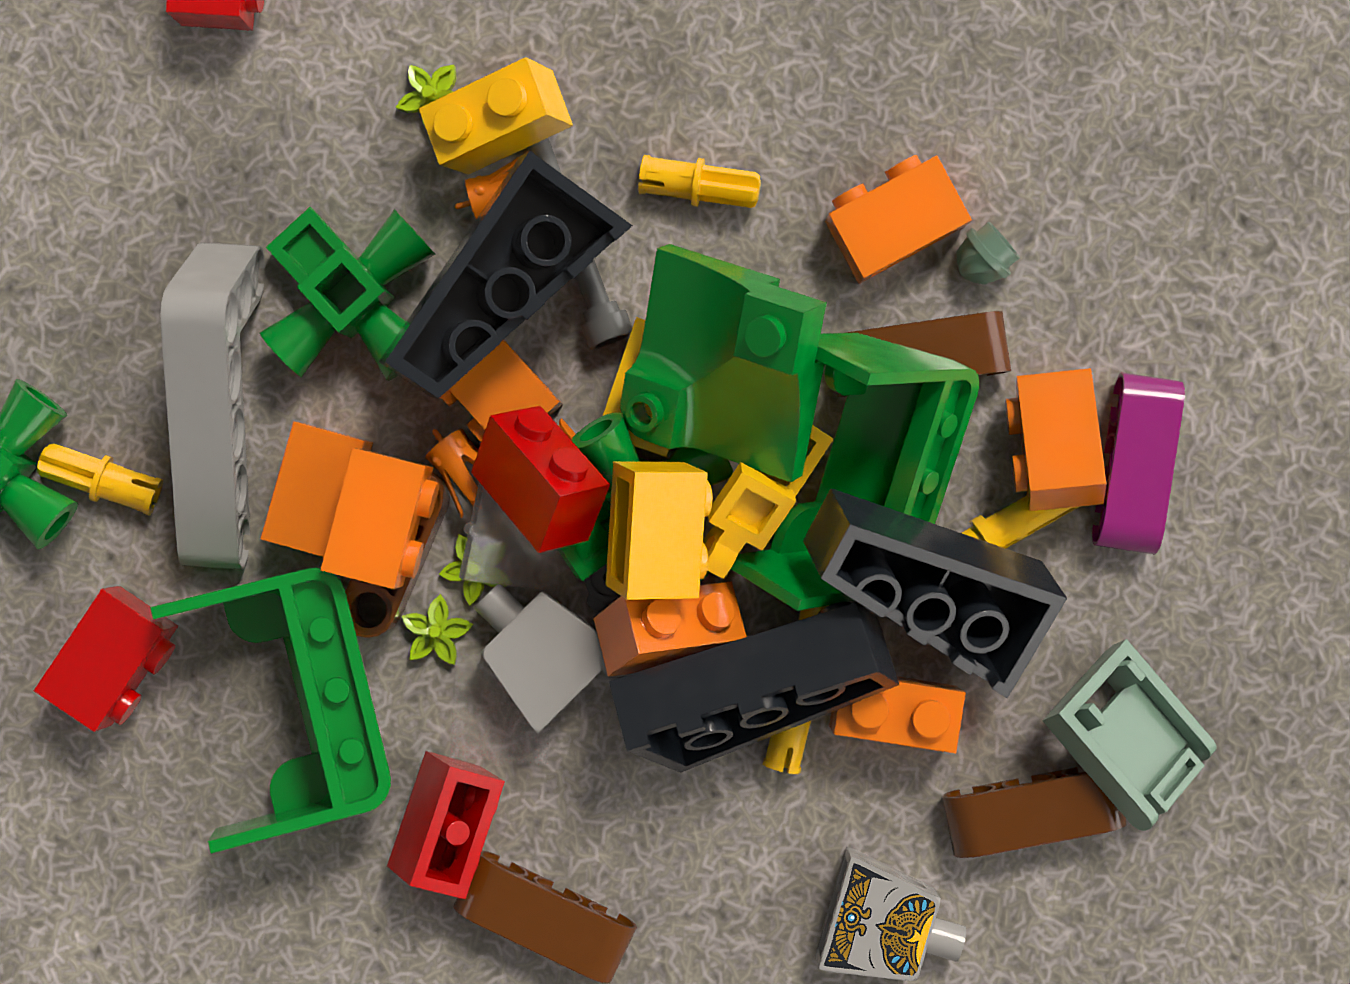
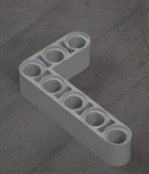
(204, 400)

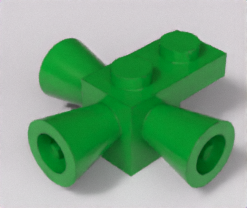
(341, 288)
(610, 441)
(32, 506)

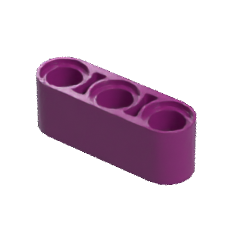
(1141, 463)

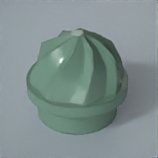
(985, 255)

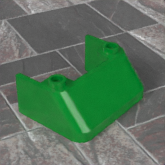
(890, 448)
(347, 756)

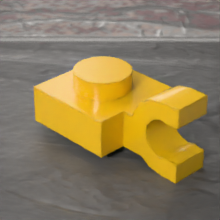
(743, 512)

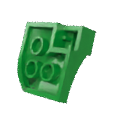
(726, 364)

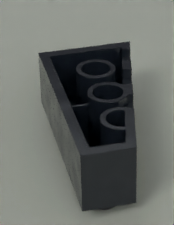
(510, 262)
(940, 585)
(753, 687)

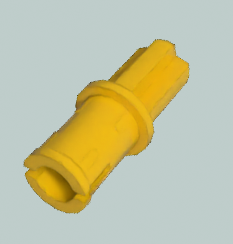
(698, 182)
(100, 478)

